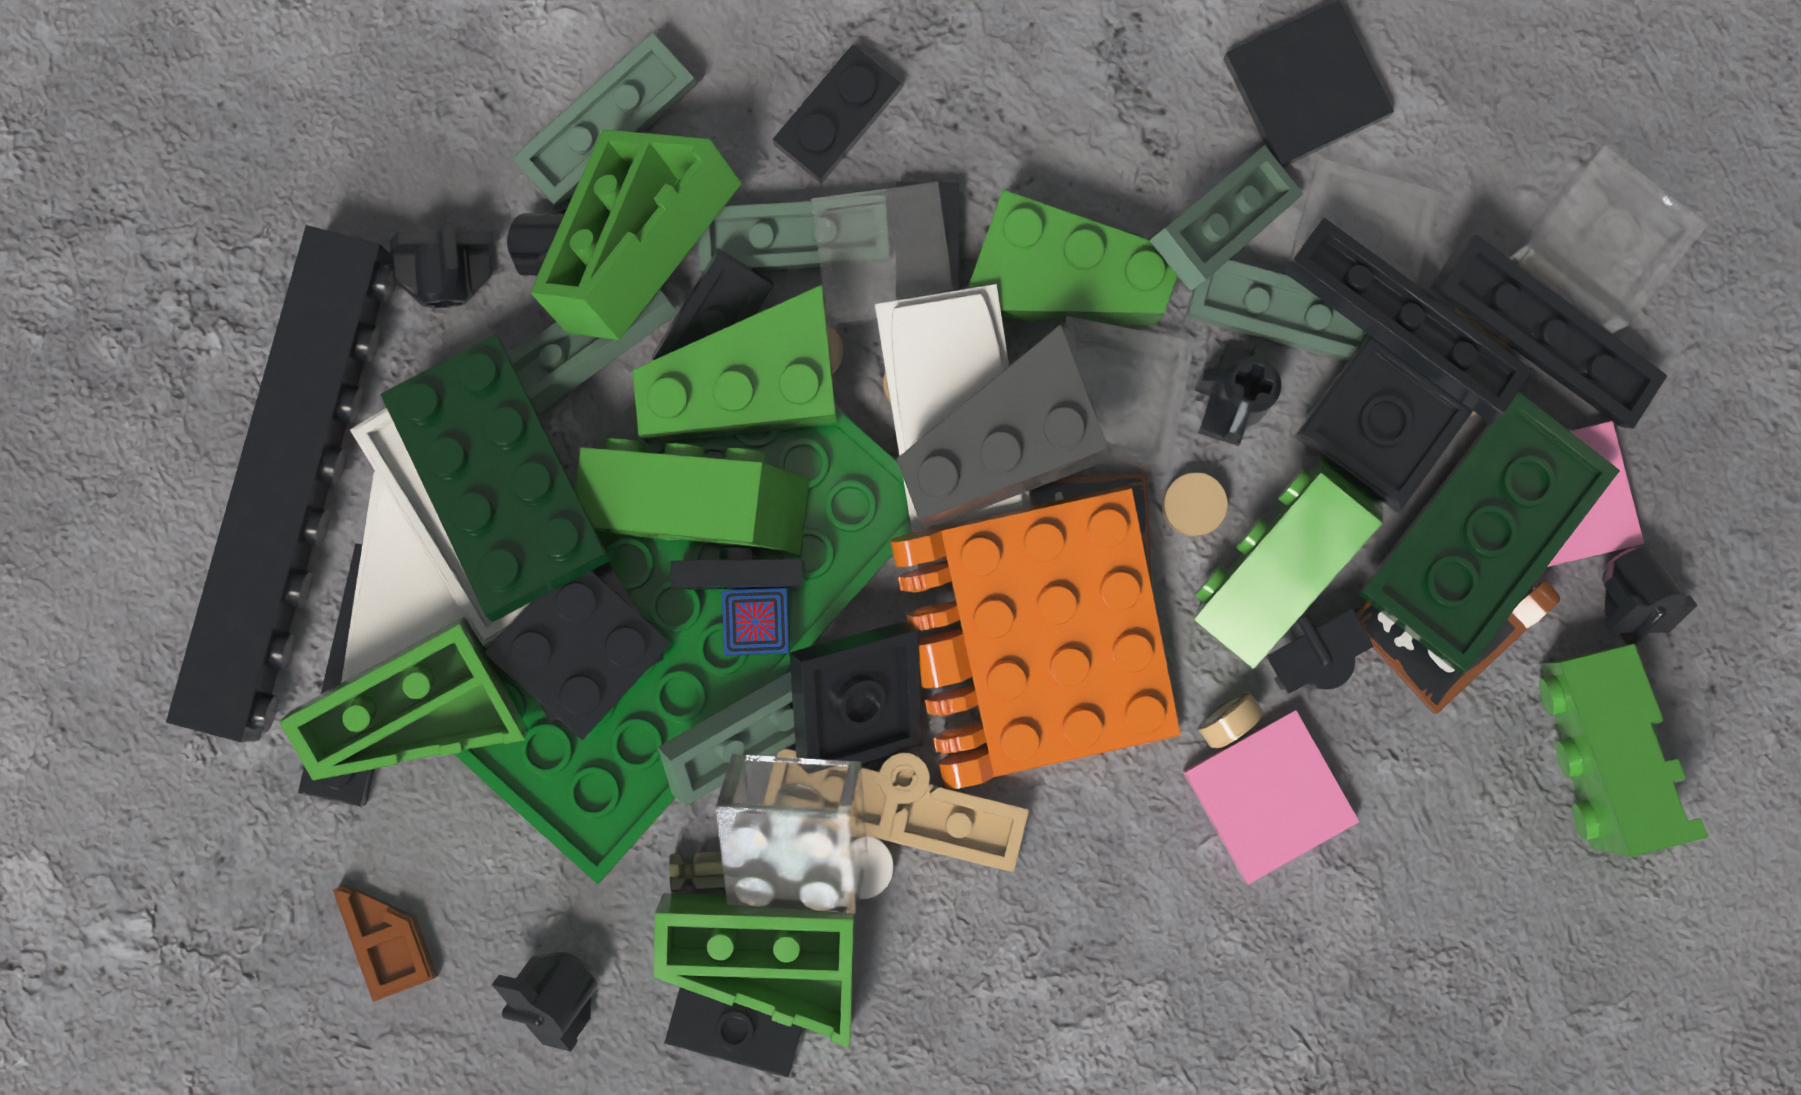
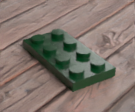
(494, 478)
(1488, 533)

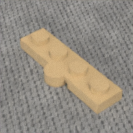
(937, 819)

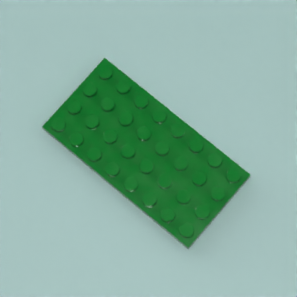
(611, 786)

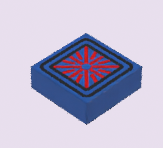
(755, 621)

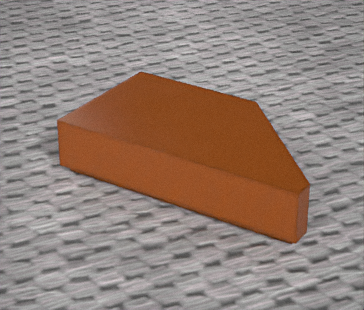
(385, 943)

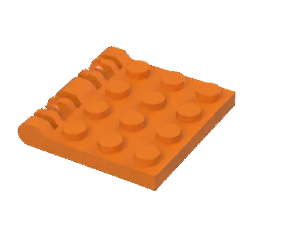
(1049, 631)

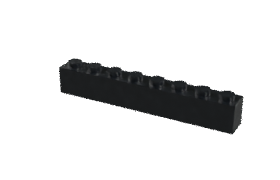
(282, 487)

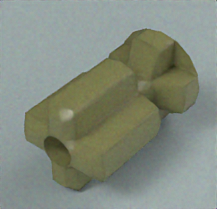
(704, 871)

